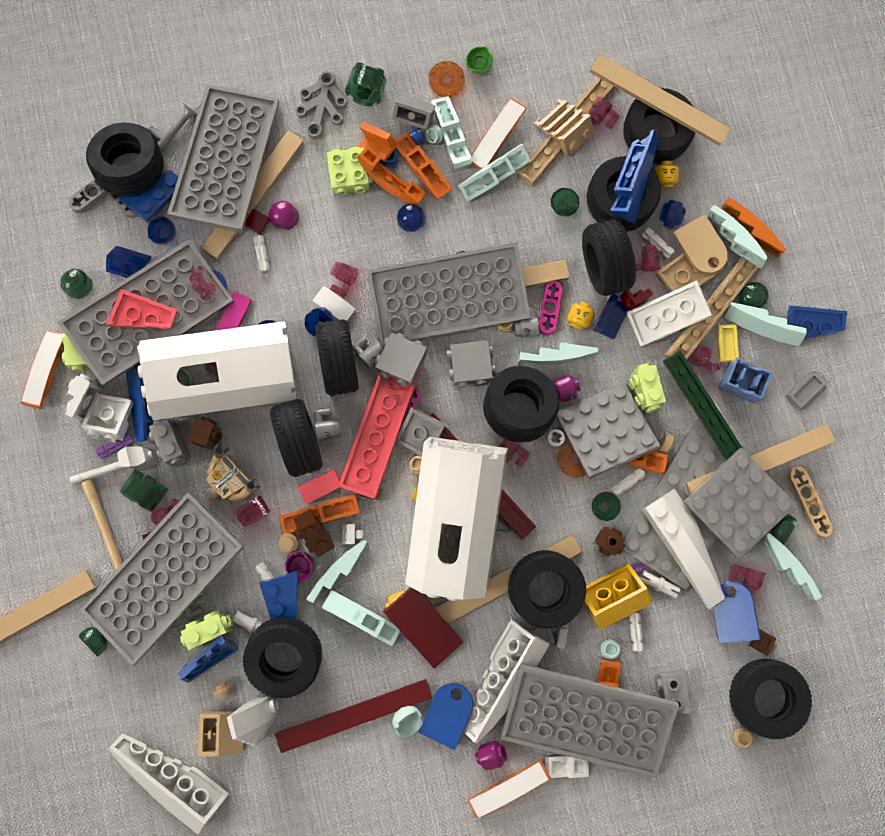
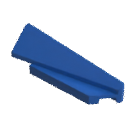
(634, 177)
(139, 411)

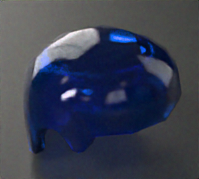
(411, 217)
(161, 230)
(316, 316)

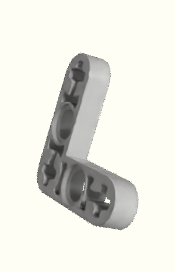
(85, 205)

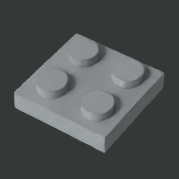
(417, 429)

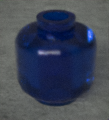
(672, 214)

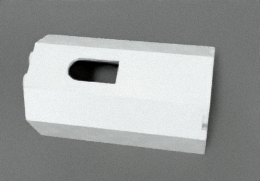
(250, 363)
(460, 488)

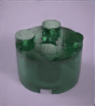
(366, 84)
(143, 490)

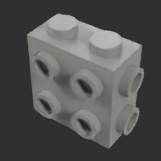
(401, 359)
(471, 363)
(169, 442)

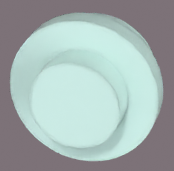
(434, 134)
(610, 649)

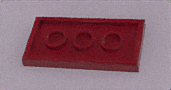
(423, 626)

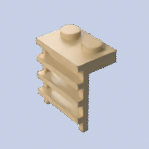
(572, 132)

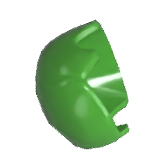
(479, 60)

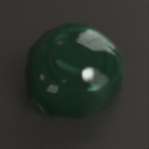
(565, 202)
(76, 283)
(754, 295)
(606, 506)
(783, 528)
(94, 640)

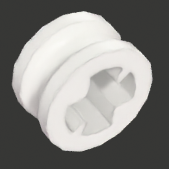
(561, 439)

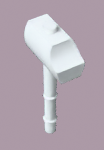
(128, 457)

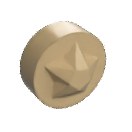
(667, 443)

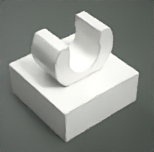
(349, 534)

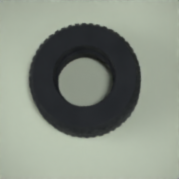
(118, 140)
(667, 148)
(600, 203)
(609, 257)
(336, 357)
(528, 382)
(296, 437)
(569, 603)
(276, 682)
(796, 705)

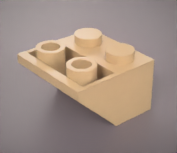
(215, 735)

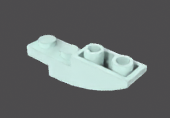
(361, 618)

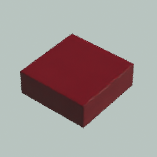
(257, 221)

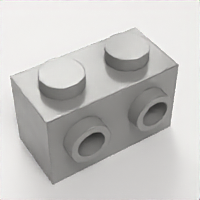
(413, 112)
(674, 688)

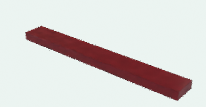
(508, 509)
(353, 716)

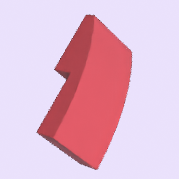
(319, 486)

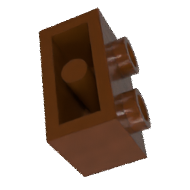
(205, 433)
(314, 533)

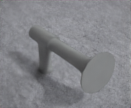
(164, 140)

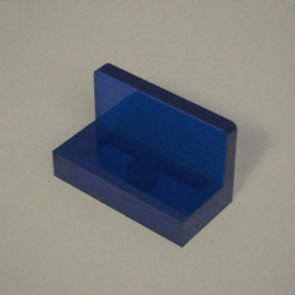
(125, 261)
(611, 317)

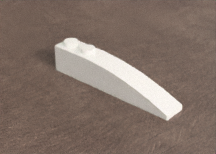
(685, 543)
(515, 647)
(253, 720)
(175, 786)

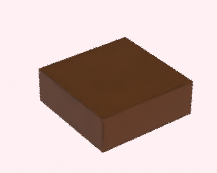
(765, 644)

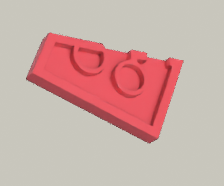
(140, 312)

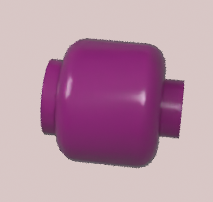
(567, 388)
(491, 755)

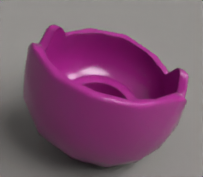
(283, 215)
(302, 562)

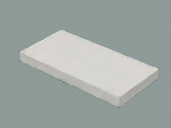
(669, 314)

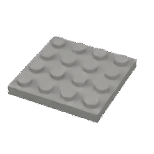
(607, 430)
(740, 503)

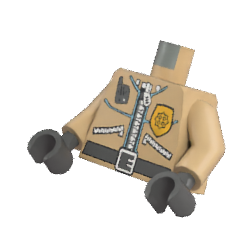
(227, 478)

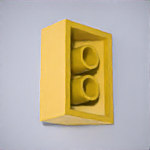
(616, 596)

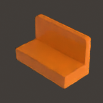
(377, 140)

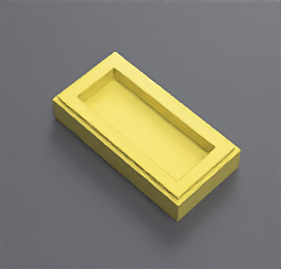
(727, 343)

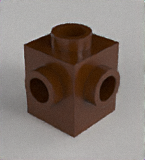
(603, 538)

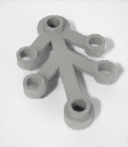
(321, 102)

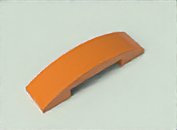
(387, 180)

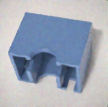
(743, 379)

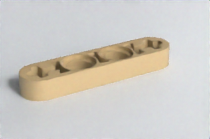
(806, 503)

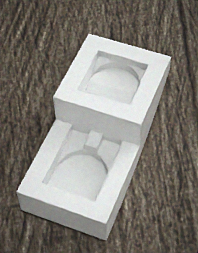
(334, 303)
(566, 766)

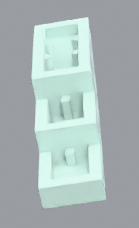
(452, 134)
(494, 172)
(741, 240)
(760, 322)
(563, 354)
(785, 560)
(342, 565)

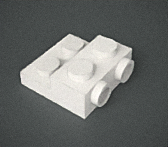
(84, 391)
(107, 417)

